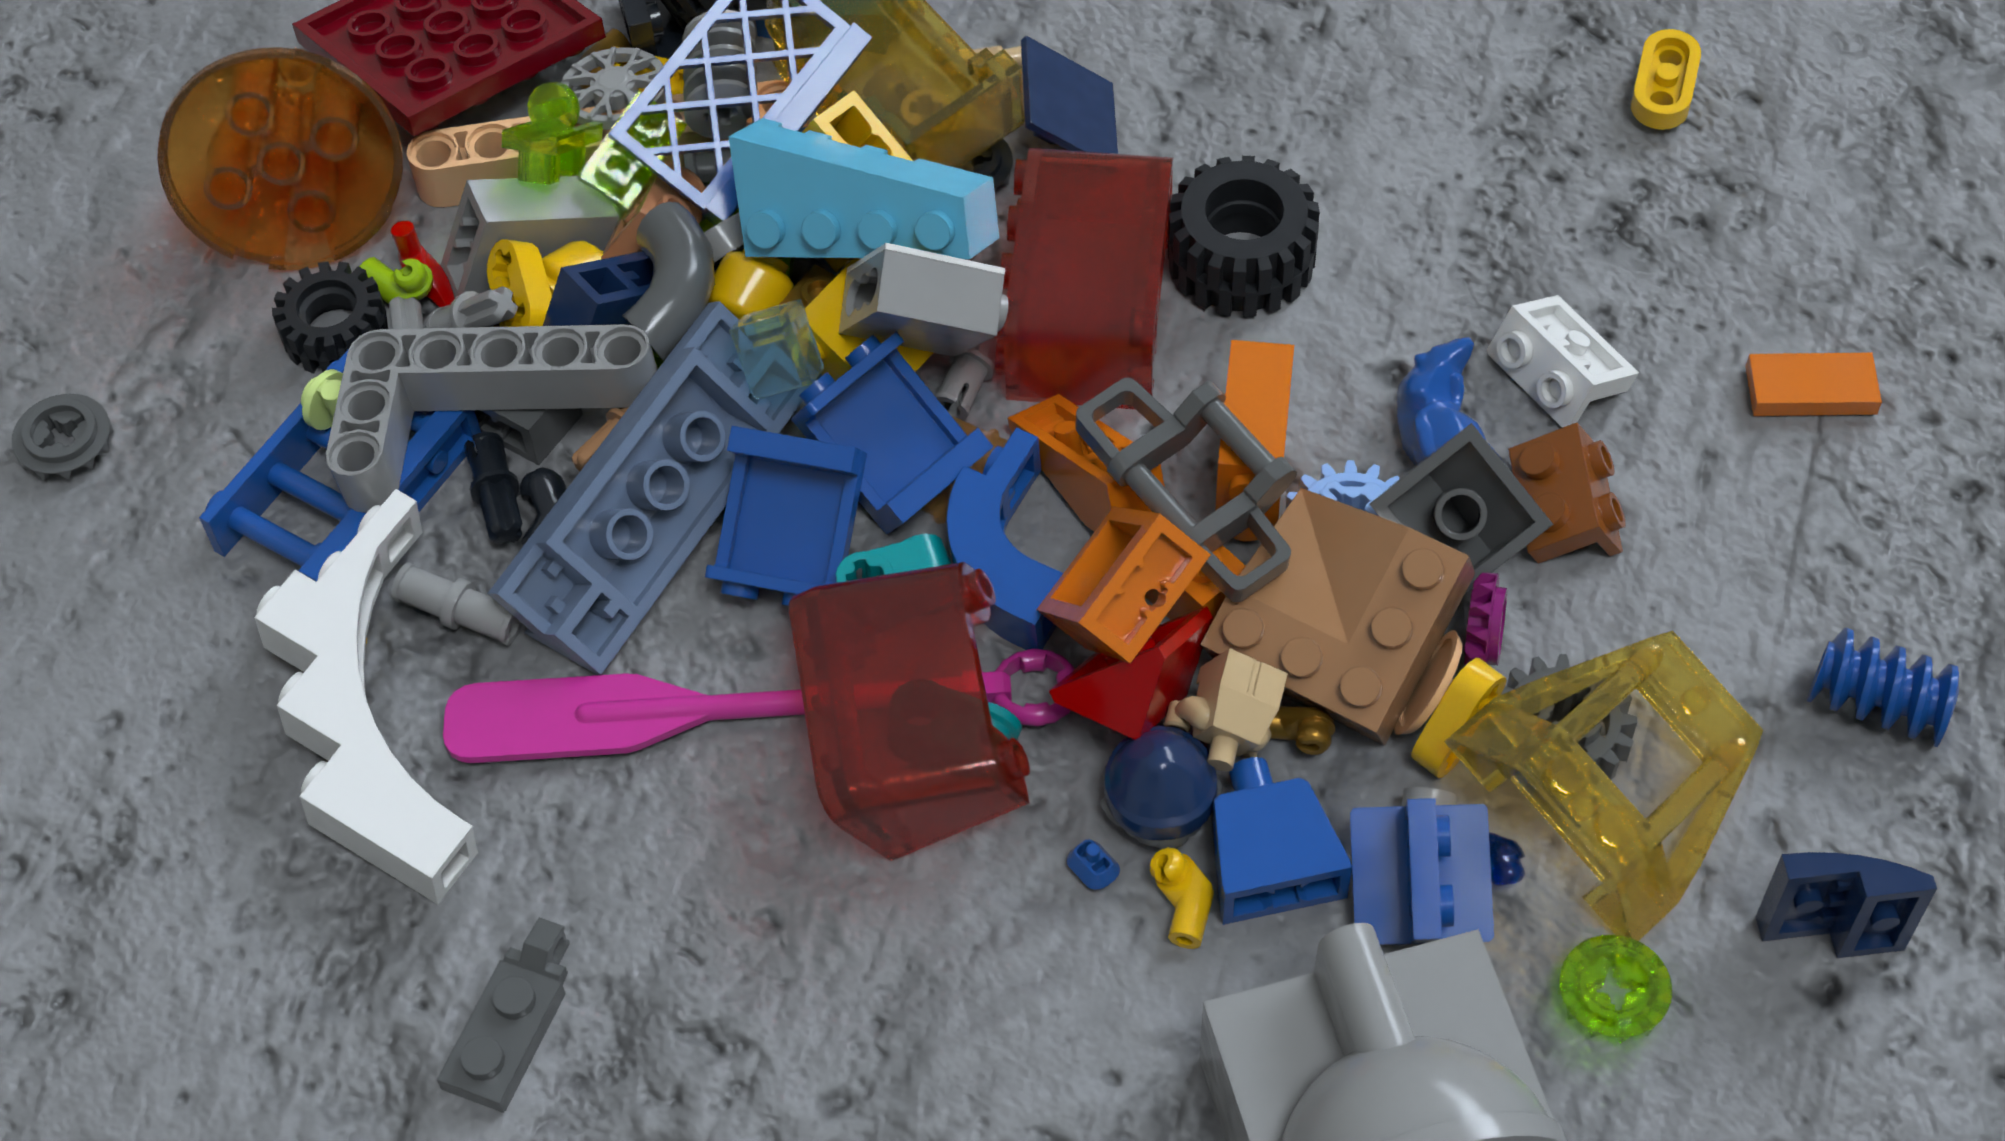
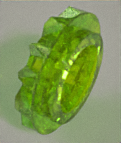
(1634, 968)

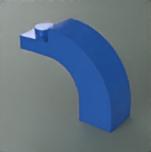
(976, 533)

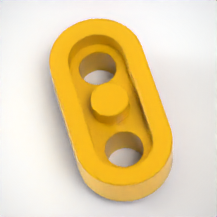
(1666, 79)

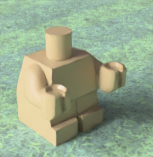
(1231, 707)

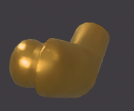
(1306, 725)

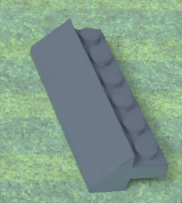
(640, 500)

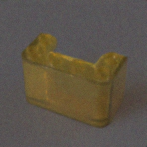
(917, 78)

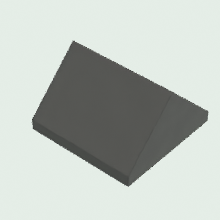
(1467, 502)

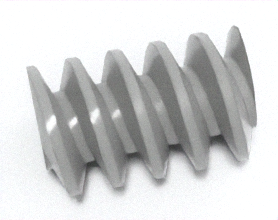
(727, 79)

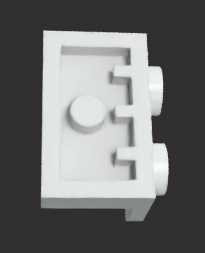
(1558, 358)

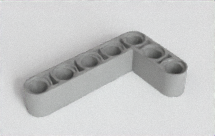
(469, 369)

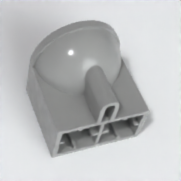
(1375, 1050)

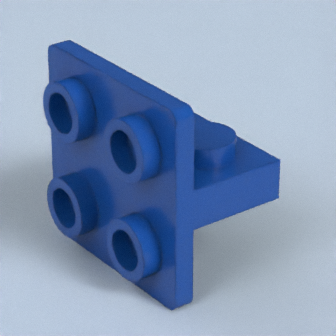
(1422, 871)

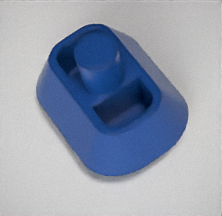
(1093, 864)

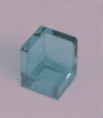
(777, 349)

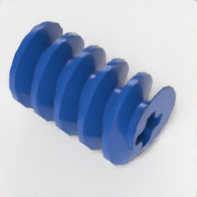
(1887, 685)

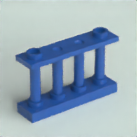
(276, 468)

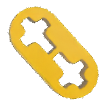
(520, 269)
(1462, 700)

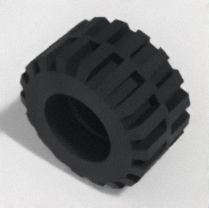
(1242, 199)

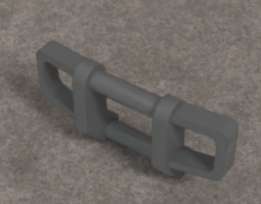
(1170, 435)

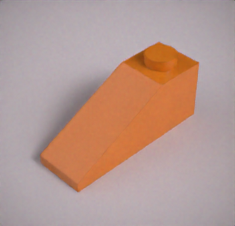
(1073, 464)

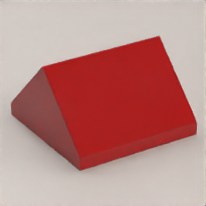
(1137, 693)

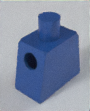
(1274, 846)

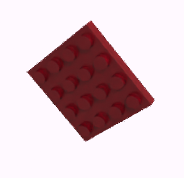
(446, 54)

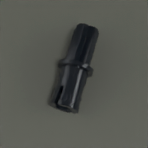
(494, 487)

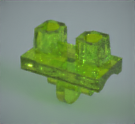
(550, 141)
(616, 171)

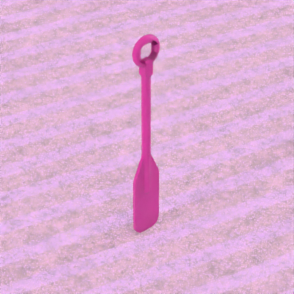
(635, 711)

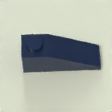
(600, 290)

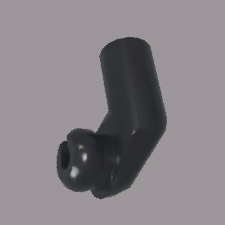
(545, 490)

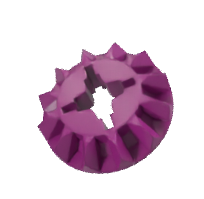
(1486, 620)

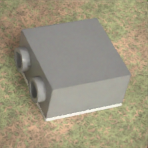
(924, 296)

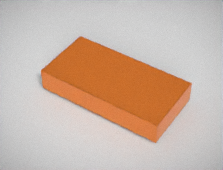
(1813, 384)

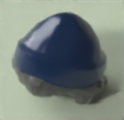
(1160, 787)

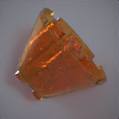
(280, 158)

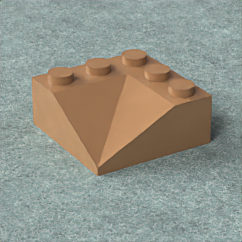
(1348, 613)

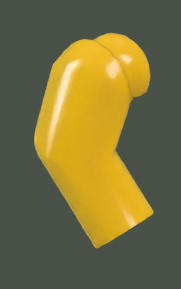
(1187, 891)

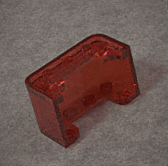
(1083, 273)

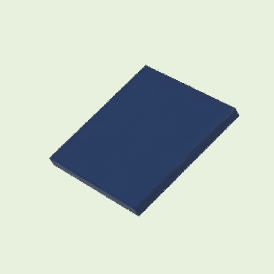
(1066, 101)

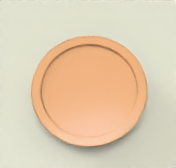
(1432, 684)

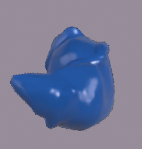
(1432, 399)

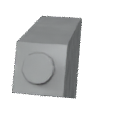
(525, 213)

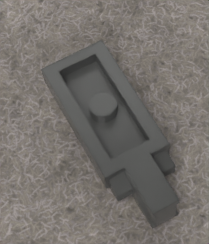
(509, 1020)

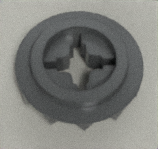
(67, 413)

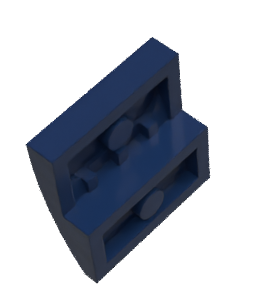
(1854, 898)

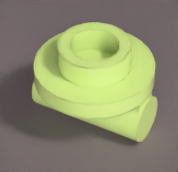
(320, 399)

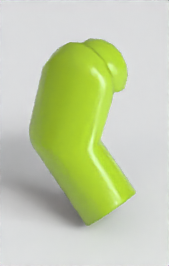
(410, 281)

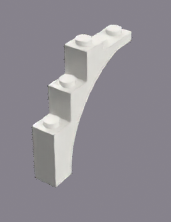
(362, 790)

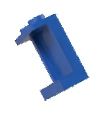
(898, 422)
(786, 513)

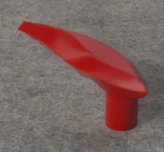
(410, 248)

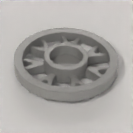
(613, 85)

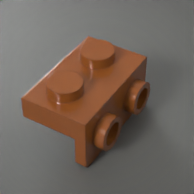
(1571, 486)

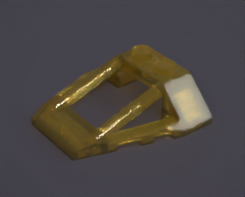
(1581, 801)

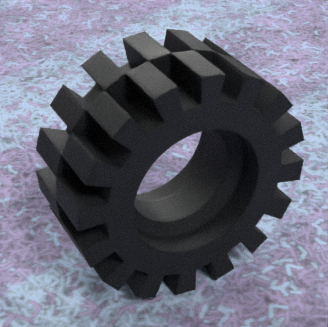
(320, 294)

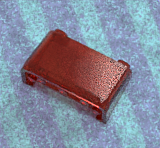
(903, 707)

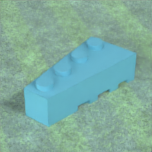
(844, 201)

